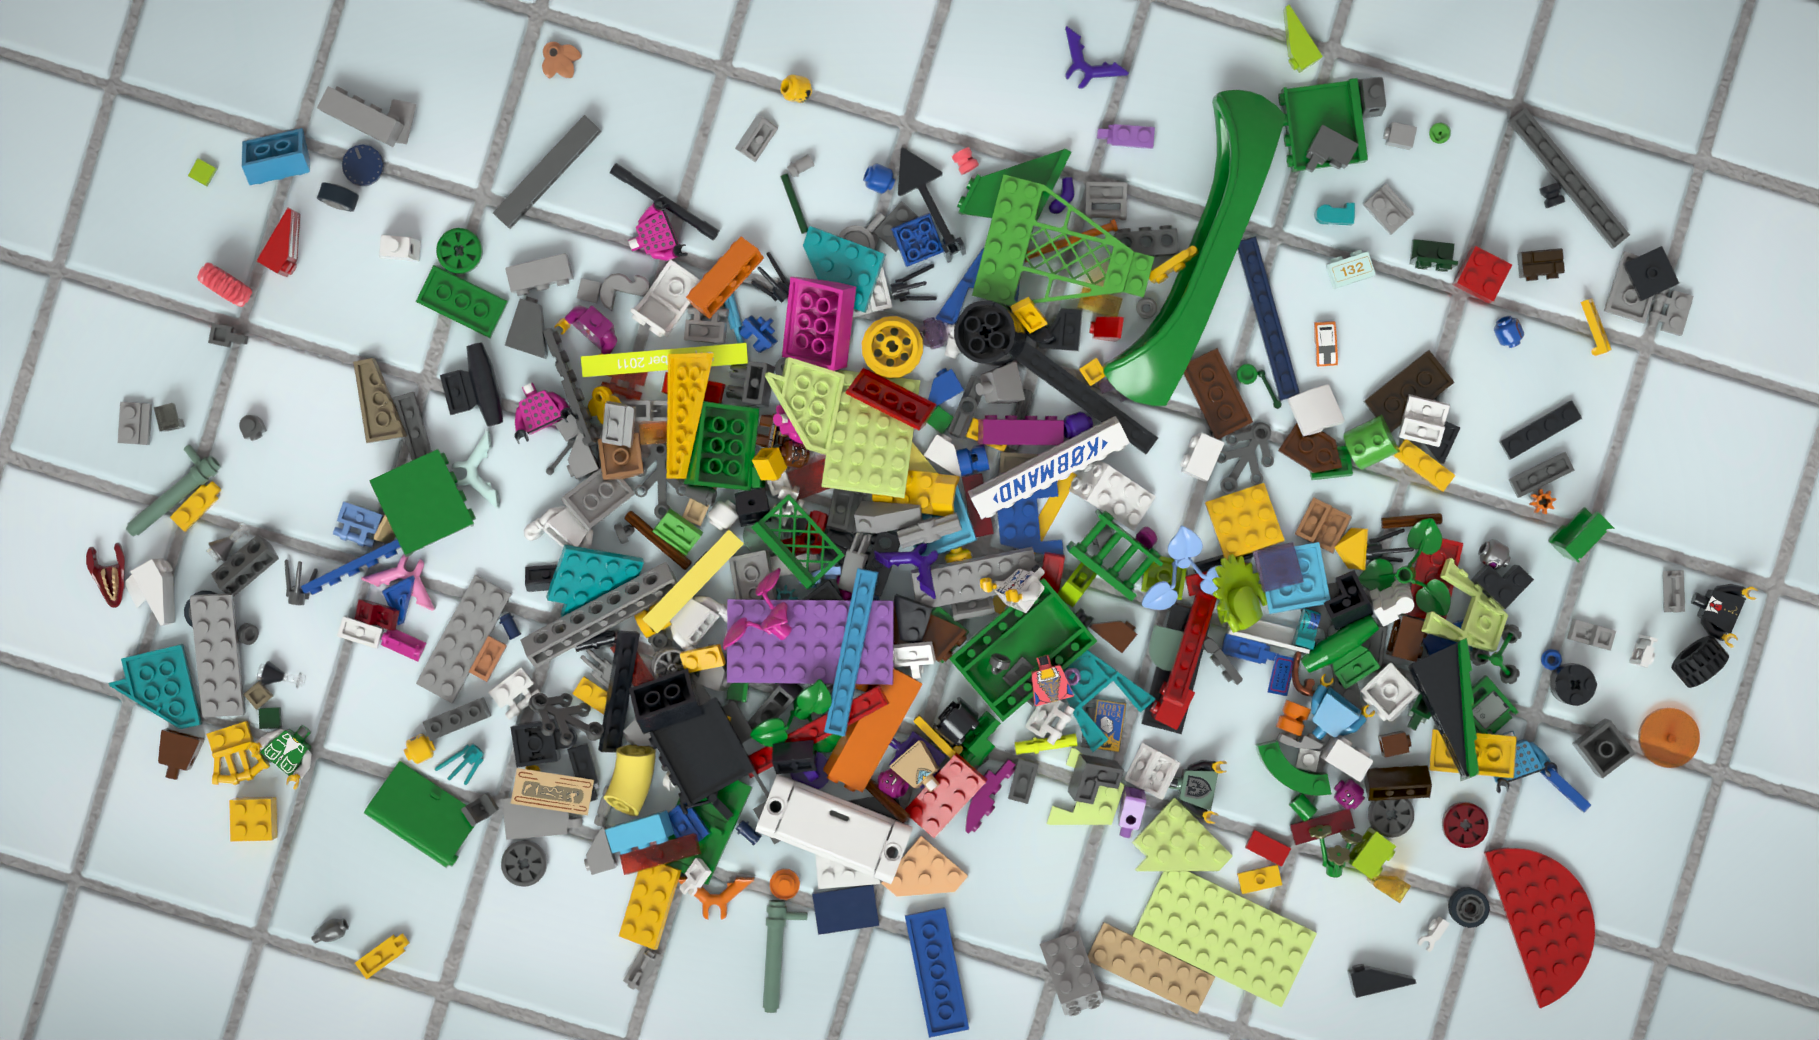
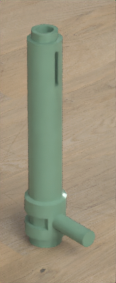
(197, 476)
(775, 925)

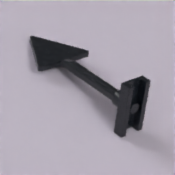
(915, 174)

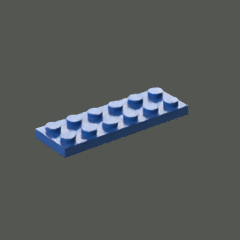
(937, 972)

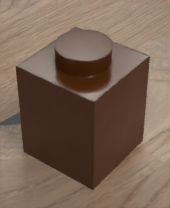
(1394, 743)

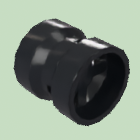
(1552, 195)

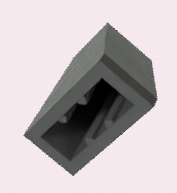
(527, 329)

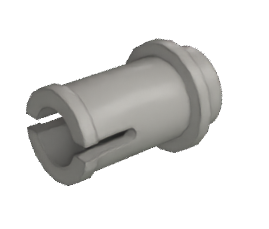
(800, 166)

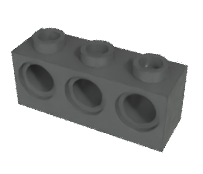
(1157, 247)
(245, 565)
(456, 719)

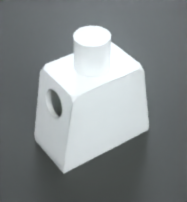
(399, 248)

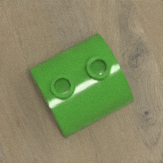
(1370, 442)

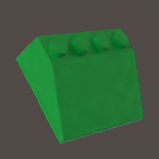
(724, 447)

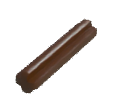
(1409, 521)
(888, 802)

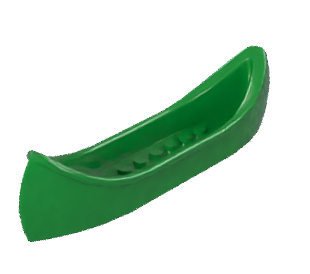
(1246, 143)

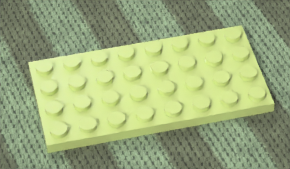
(1224, 934)

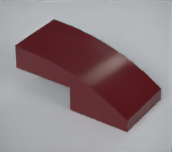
(377, 614)

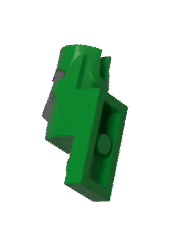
(976, 741)

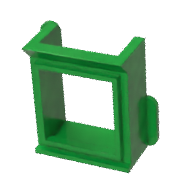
(1579, 534)

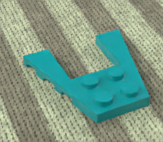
(1094, 678)

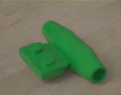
(1345, 651)

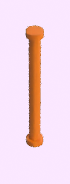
(1063, 242)

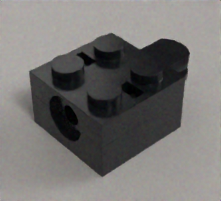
(531, 744)

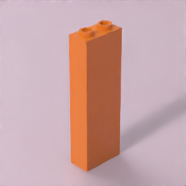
(868, 738)

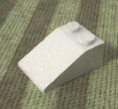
(158, 588)

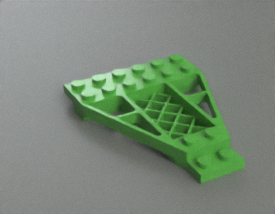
(1010, 239)

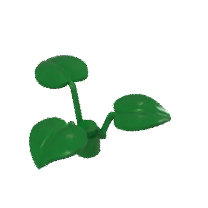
(1432, 597)
(812, 699)

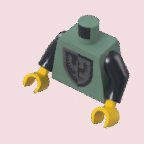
(1198, 787)

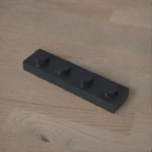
(1540, 430)

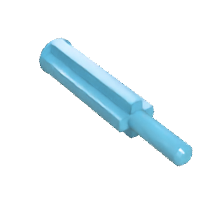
(734, 318)

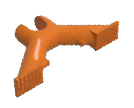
(721, 899)

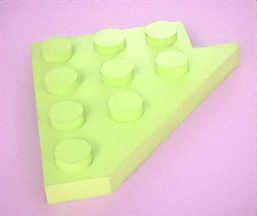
(810, 401)

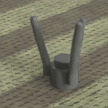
(296, 595)

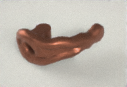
(1306, 689)

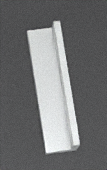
(1270, 634)

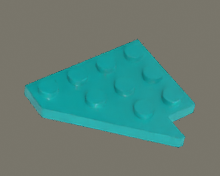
(844, 262)
(162, 685)

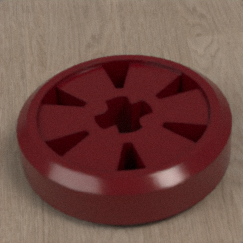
(1456, 834)

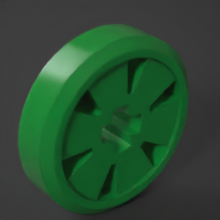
(472, 250)

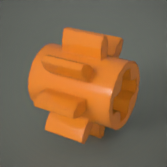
(1536, 498)

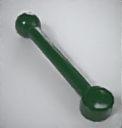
(1277, 404)

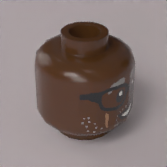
(794, 454)

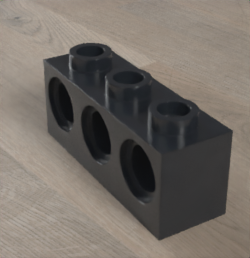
(883, 571)

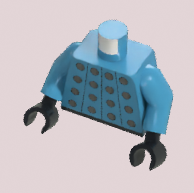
(1528, 761)

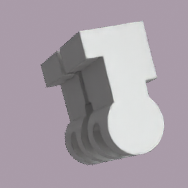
(1392, 602)

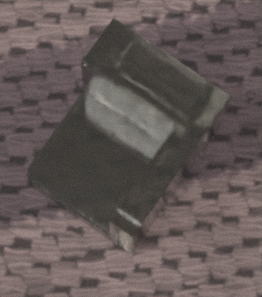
(168, 418)

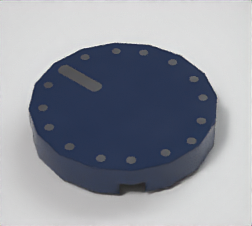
(362, 165)

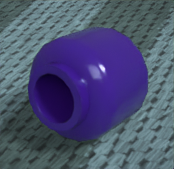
(1076, 424)

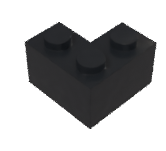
(1502, 589)
(1350, 605)

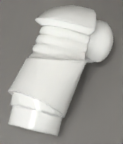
(951, 347)

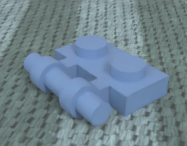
(360, 518)

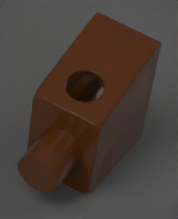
(178, 751)

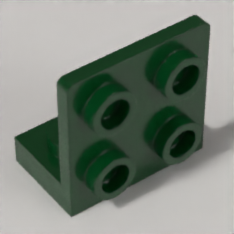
(1432, 254)

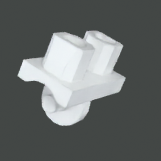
(784, 491)

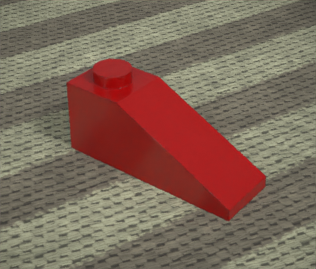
(1106, 328)

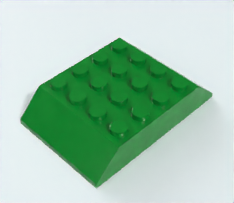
(1044, 630)

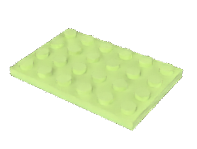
(868, 446)

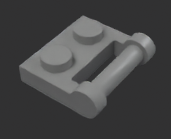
(1106, 194)

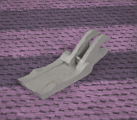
(854, 560)
(602, 671)

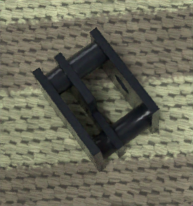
(752, 506)

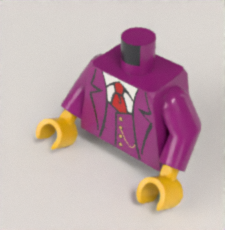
(592, 326)

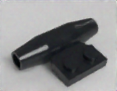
(473, 388)

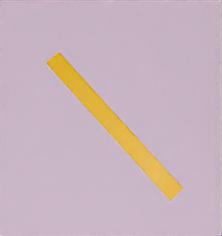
(1046, 519)

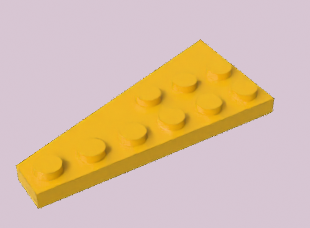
(686, 391)

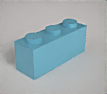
(639, 832)

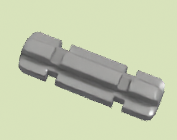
(603, 811)

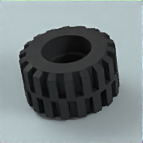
(1700, 661)

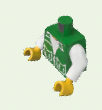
(287, 751)

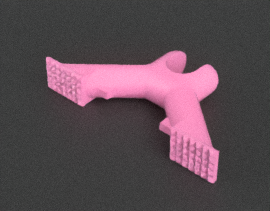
(400, 571)

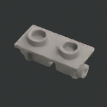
(1673, 591)
(641, 968)

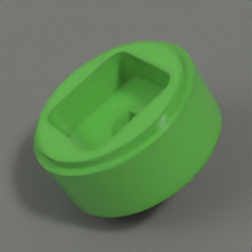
(1440, 133)

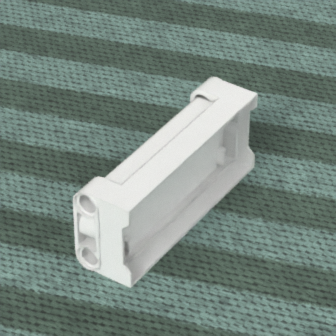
(834, 828)

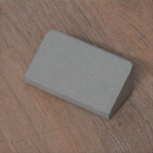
(405, 112)
(756, 138)

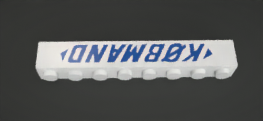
(1048, 467)

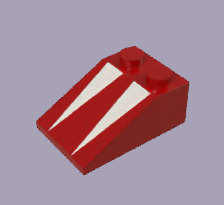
(282, 247)

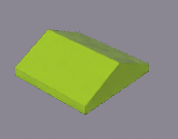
(1164, 573)

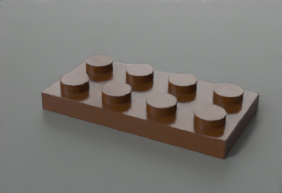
(1217, 394)

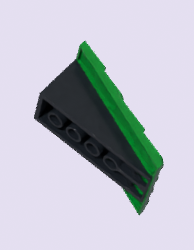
(1448, 694)

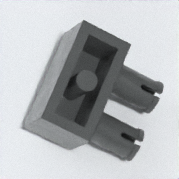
(756, 387)

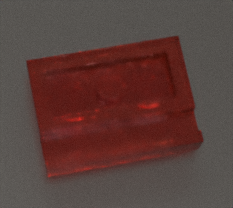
(808, 479)

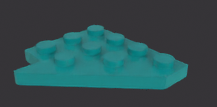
(589, 574)

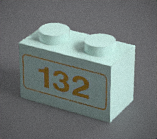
(1350, 270)

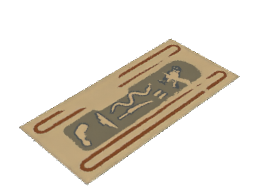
(552, 791)

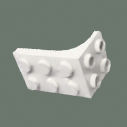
(665, 300)
(1112, 493)

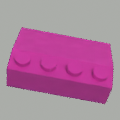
(819, 322)

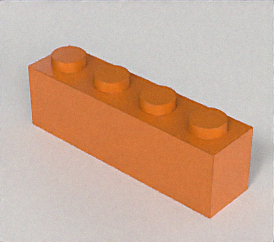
(724, 277)

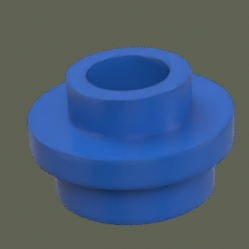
(1557, 659)

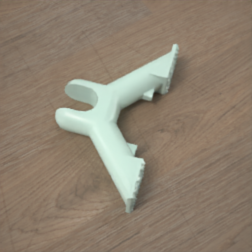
(472, 471)

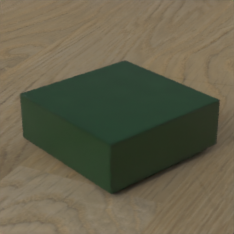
(270, 718)

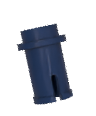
(509, 625)
(748, 832)

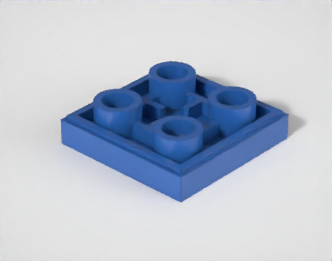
(917, 239)

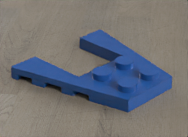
(951, 309)

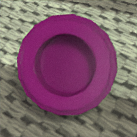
(1147, 537)

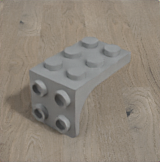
(1072, 973)

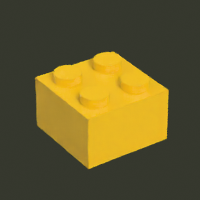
(253, 819)

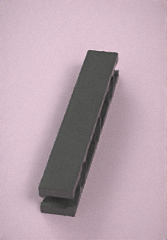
(547, 172)

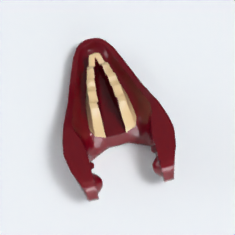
(108, 578)

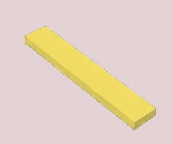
(693, 581)

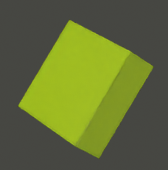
(202, 172)

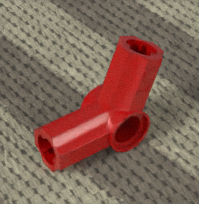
(821, 520)

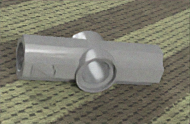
(929, 530)

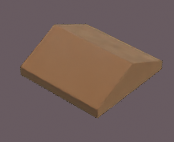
(621, 461)

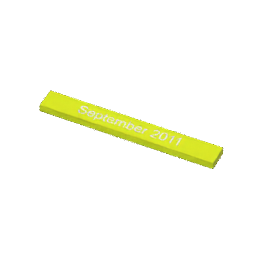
(658, 359)

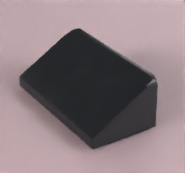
(539, 577)

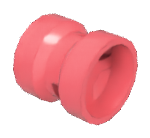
(965, 160)

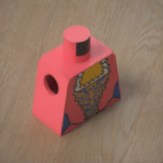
(1049, 682)

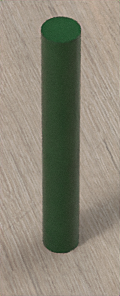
(794, 203)

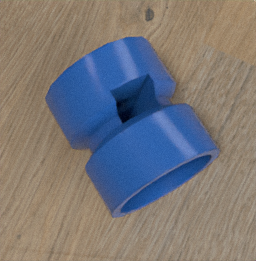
(965, 462)

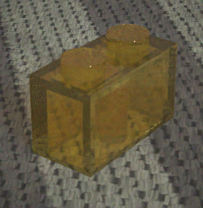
(1102, 305)

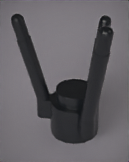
(901, 289)
(780, 290)
(1375, 550)

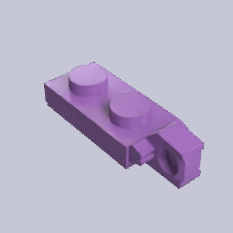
(1128, 136)

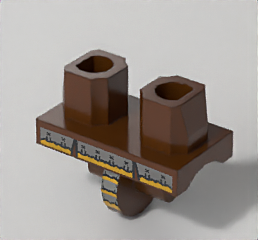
(769, 441)

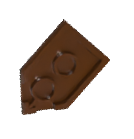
(1314, 452)

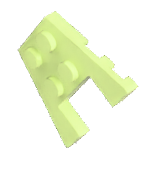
(1099, 813)

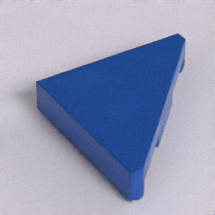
(399, 597)

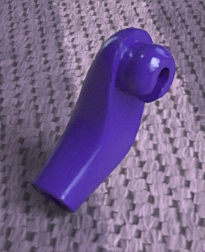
(1067, 194)

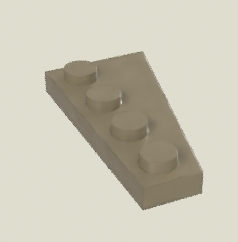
(377, 407)

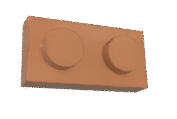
(488, 658)

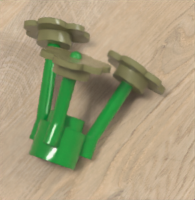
(1337, 856)

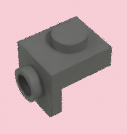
(480, 809)

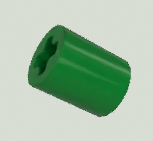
(1303, 807)

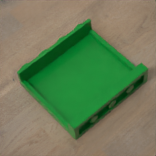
(1328, 104)
(422, 502)

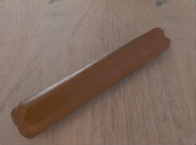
(665, 547)

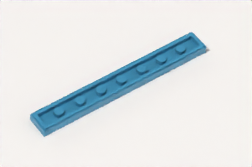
(851, 652)

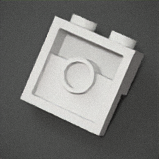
(1389, 693)

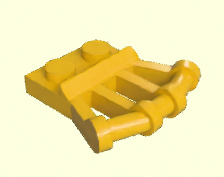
(229, 741)

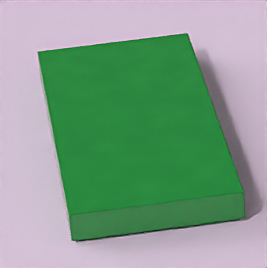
(462, 301)

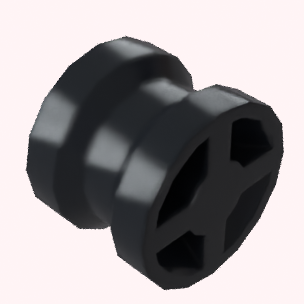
(1086, 620)

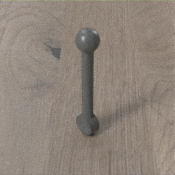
(550, 470)

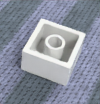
(1202, 456)
(1345, 758)

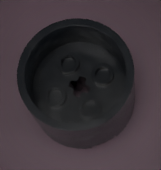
(1000, 345)

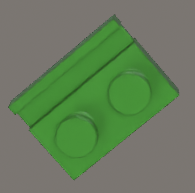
(678, 531)

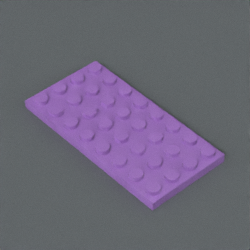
(812, 645)

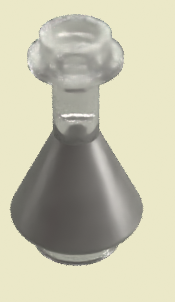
(221, 548)

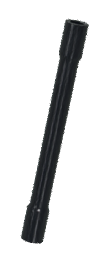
(702, 226)

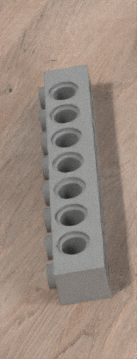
(598, 615)

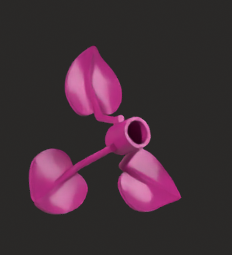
(774, 623)

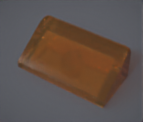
(653, 433)

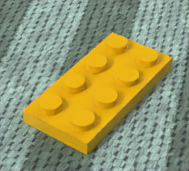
(1494, 755)
(650, 905)

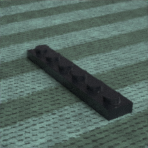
(618, 690)

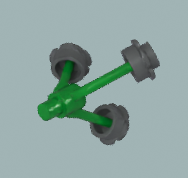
(1507, 672)

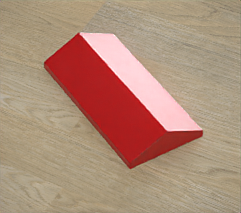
(891, 399)

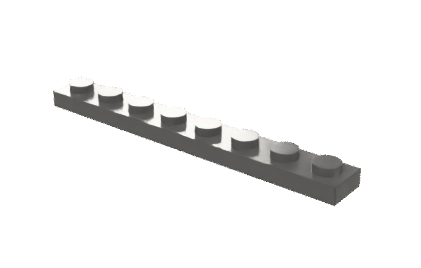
(1568, 178)

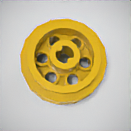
(900, 367)

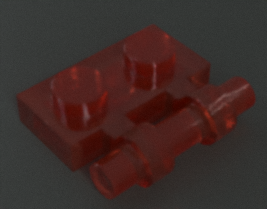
(633, 378)

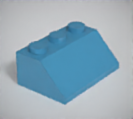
(275, 157)

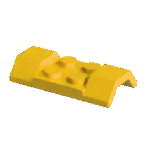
(930, 490)

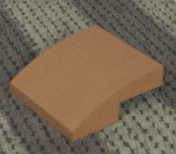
(1323, 525)

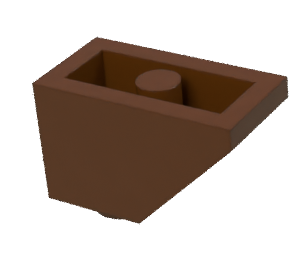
(1115, 633)

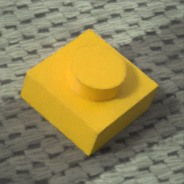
(1092, 372)

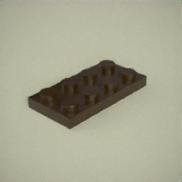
(1421, 378)

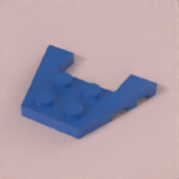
(1021, 524)

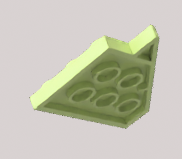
(1179, 843)

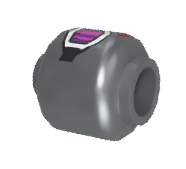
(1494, 554)

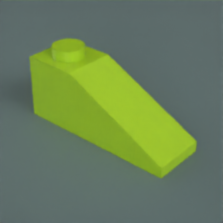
(1300, 46)

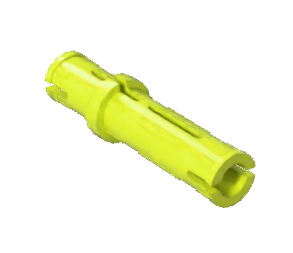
(1036, 745)

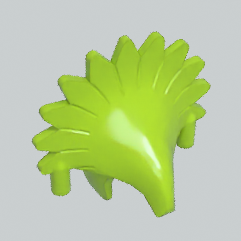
(1238, 593)

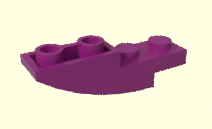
(981, 802)

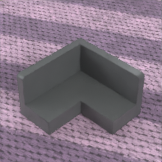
(1090, 774)

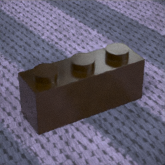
(1398, 783)

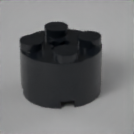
(1585, 684)
(956, 721)

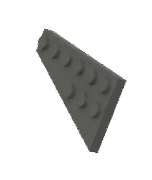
(573, 394)

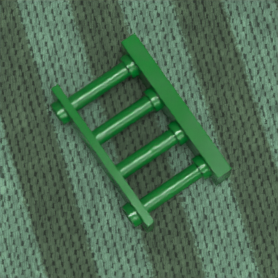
(1111, 574)

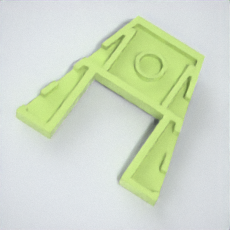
(1483, 618)

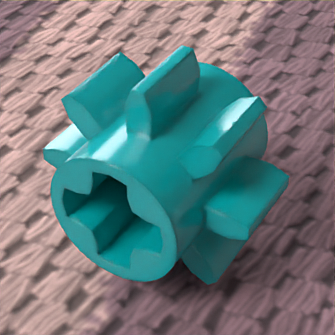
(785, 591)

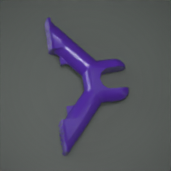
(1080, 64)
(913, 557)

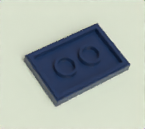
(845, 909)

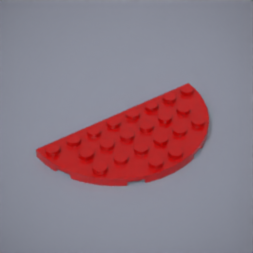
(1547, 919)

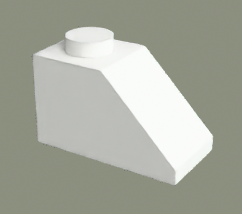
(944, 454)

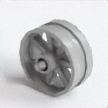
(668, 664)

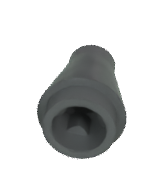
(702, 494)

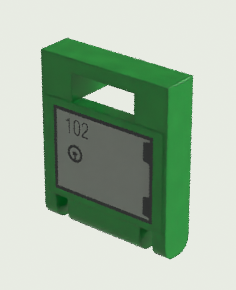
(1492, 708)

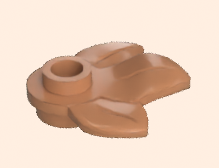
(561, 61)

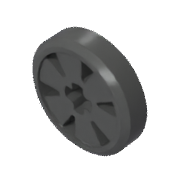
(1392, 827)
(519, 851)

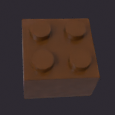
(1406, 639)

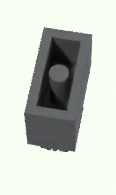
(1331, 147)

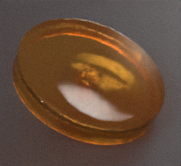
(1669, 737)

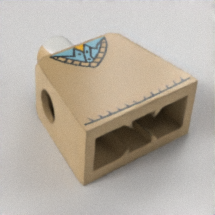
(917, 767)

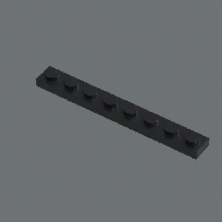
(1084, 396)

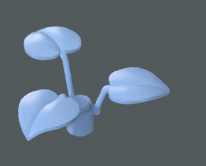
(1181, 549)

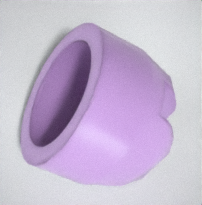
(1068, 673)

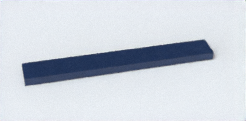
(1267, 318)

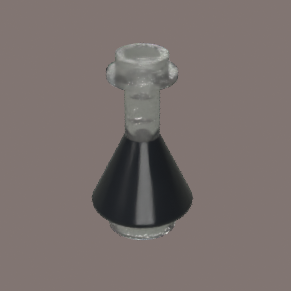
(269, 674)

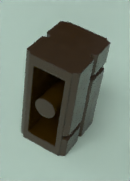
(1541, 263)

